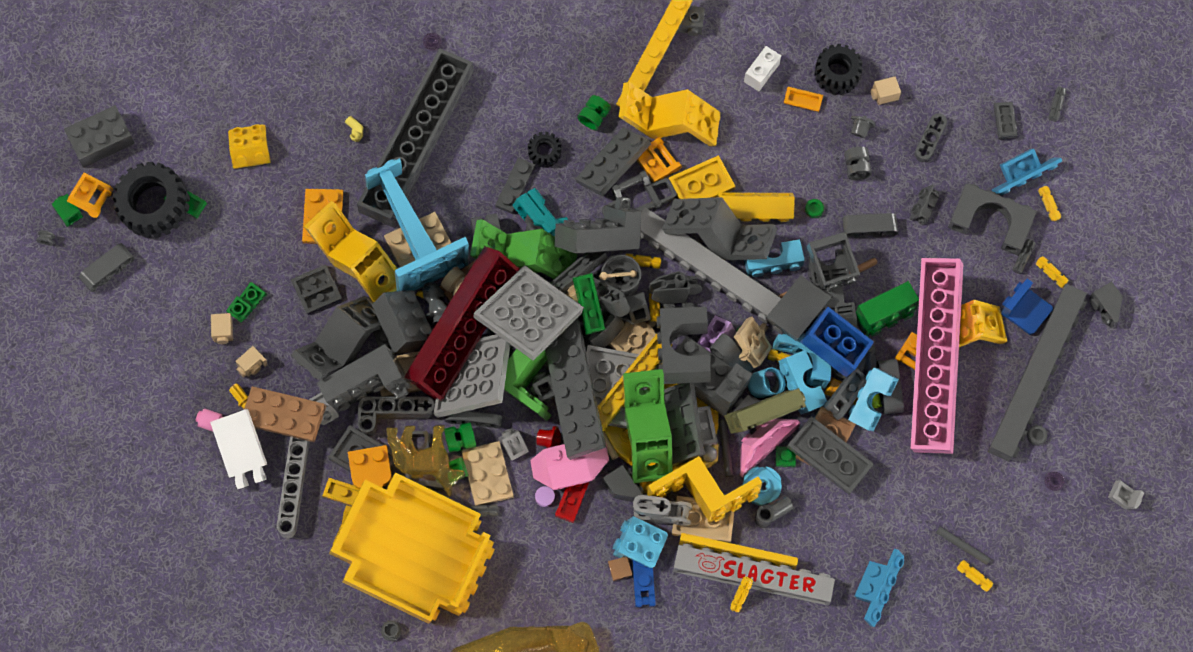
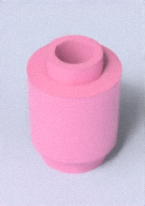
(205, 417)

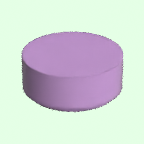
(544, 496)

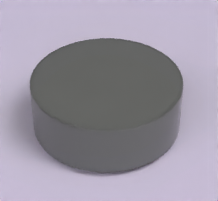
(1037, 435)

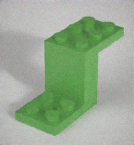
(528, 248)
(519, 375)
(647, 425)

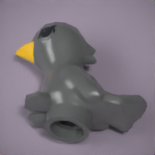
(432, 294)

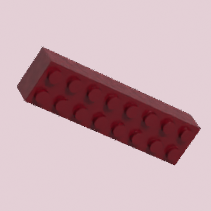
(457, 328)

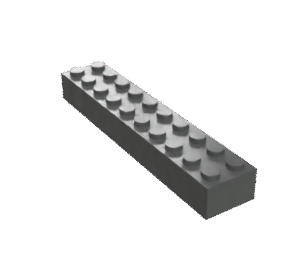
(419, 130)

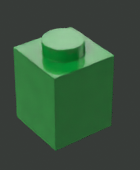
(66, 211)

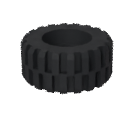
(139, 180)

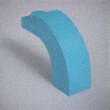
(821, 370)

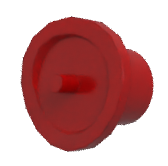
(549, 438)

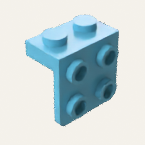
(640, 542)

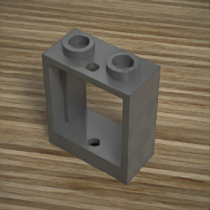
(828, 242)

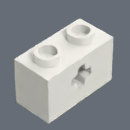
(762, 68)

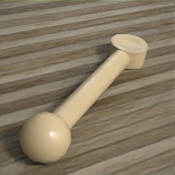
(604, 275)

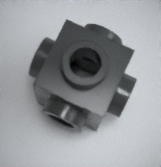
(543, 393)

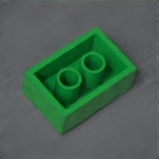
(887, 309)

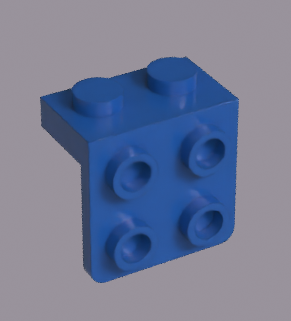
(1026, 308)

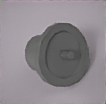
(861, 125)

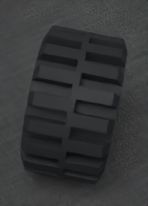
(833, 81)

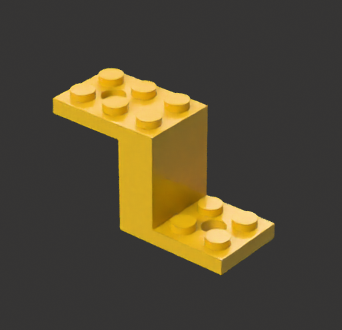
(669, 114)
(352, 251)
(705, 489)

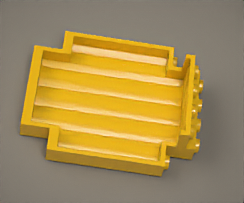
(412, 548)

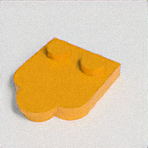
(370, 465)

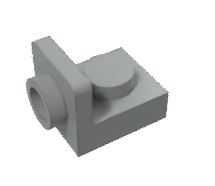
(330, 413)
(513, 443)

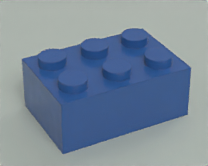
(837, 342)

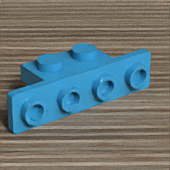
(1022, 168)
(877, 585)

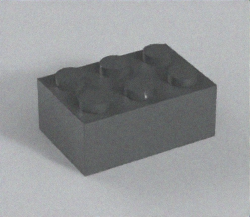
(99, 136)
(402, 321)

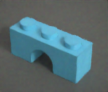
(790, 258)
(793, 370)
(863, 412)

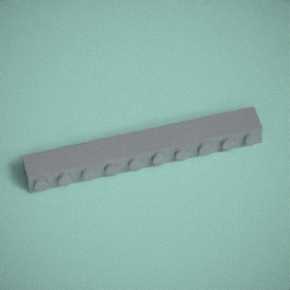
(709, 267)

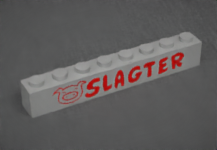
(765, 576)

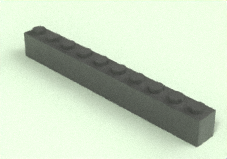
(1037, 373)

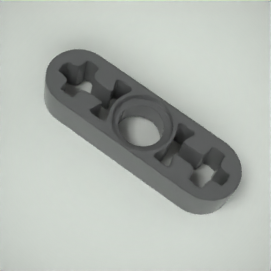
(929, 130)
(480, 419)

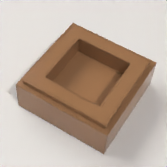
(620, 568)

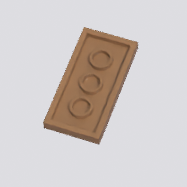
(285, 413)

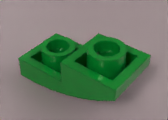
(246, 303)

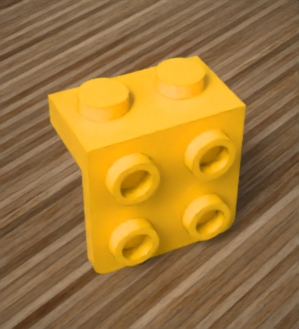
(248, 146)

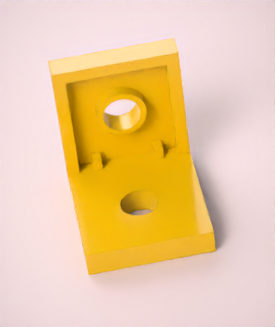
(981, 322)

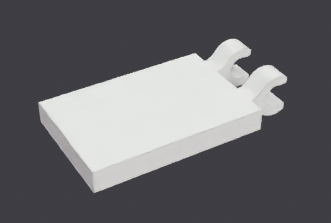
(240, 447)

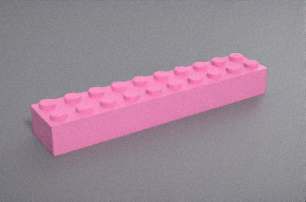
(937, 355)

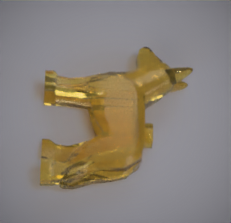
(426, 461)

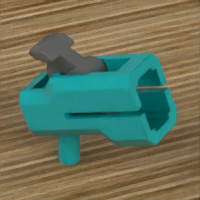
(535, 213)

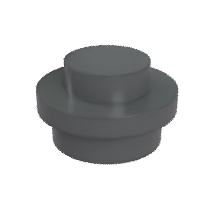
(391, 630)

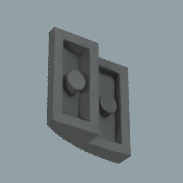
(316, 289)

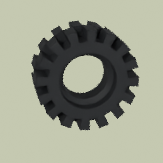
(544, 159)

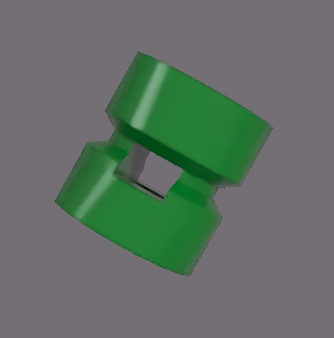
(595, 110)
(466, 434)

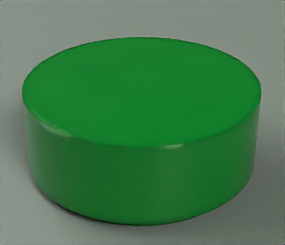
(814, 208)

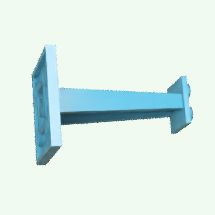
(429, 262)

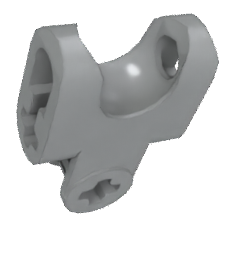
(654, 506)

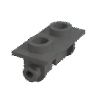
(927, 197)

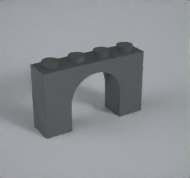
(1017, 215)
(675, 366)

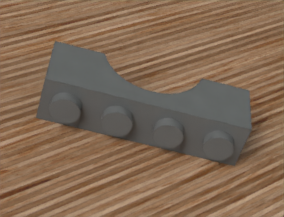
(638, 312)

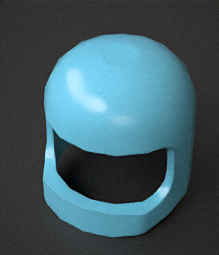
(760, 386)

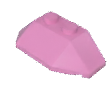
(764, 441)
(558, 472)

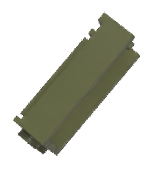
(765, 410)

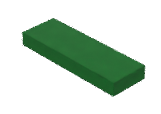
(588, 298)

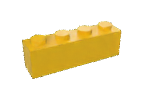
(760, 205)

